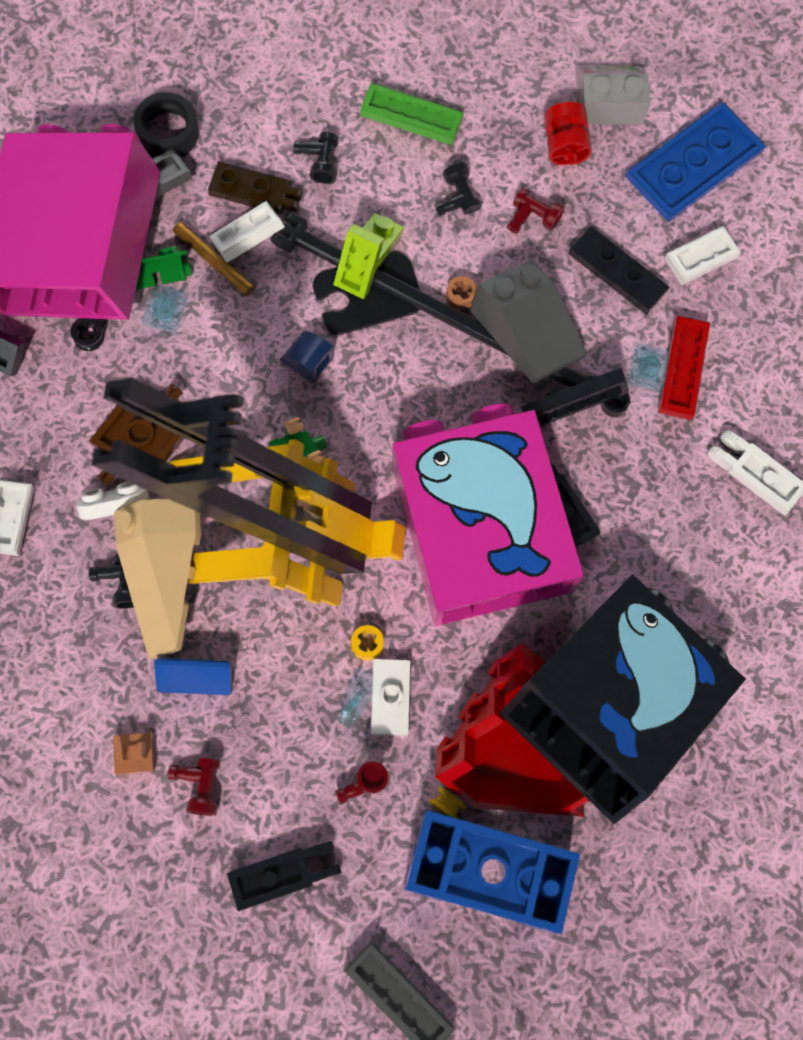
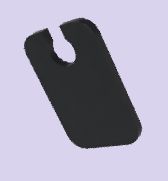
(375, 307)

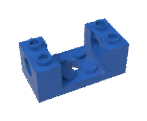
(450, 864)

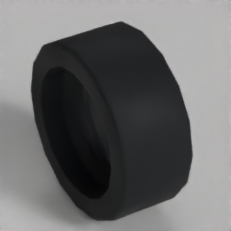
(166, 104)

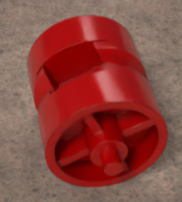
(567, 133)

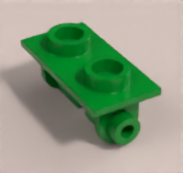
(167, 264)

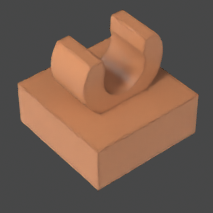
(133, 753)

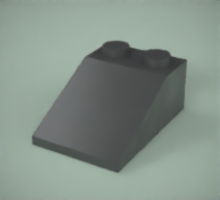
(528, 320)

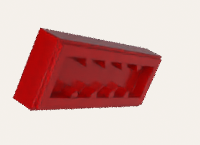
(684, 368)

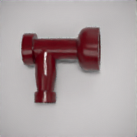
(527, 204)
(204, 775)
(370, 778)

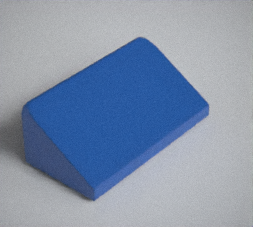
(193, 676)

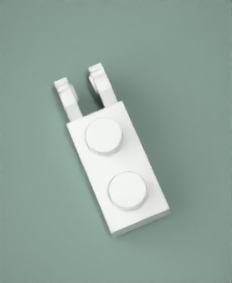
(758, 472)

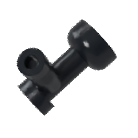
(323, 170)
(457, 176)
(122, 597)

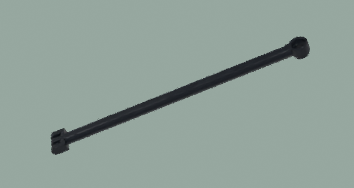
(299, 236)

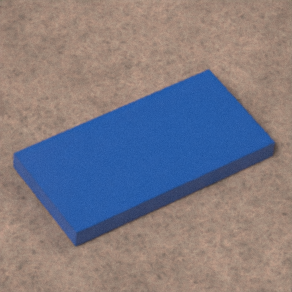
(695, 161)

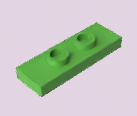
(411, 114)

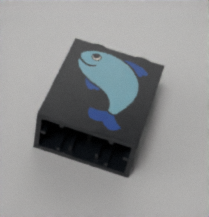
(624, 699)

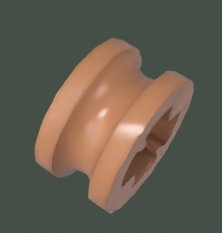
(455, 300)

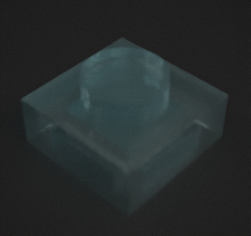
(164, 312)
(647, 370)

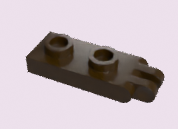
(253, 188)

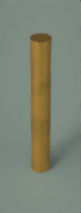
(213, 258)

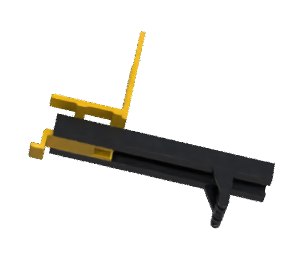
(335, 540)

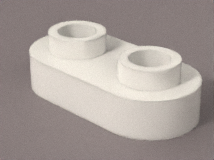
(100, 503)

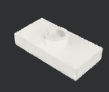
(246, 231)
(702, 255)
(14, 512)
(390, 697)

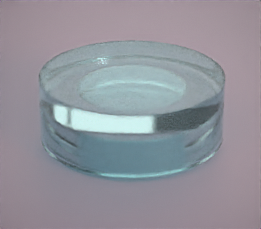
(354, 709)

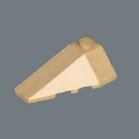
(156, 554)

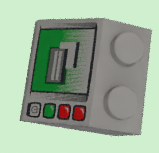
(613, 93)

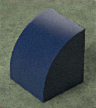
(309, 355)

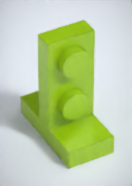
(364, 252)

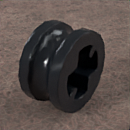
(89, 344)

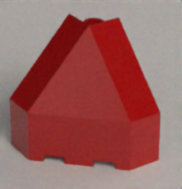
(492, 761)

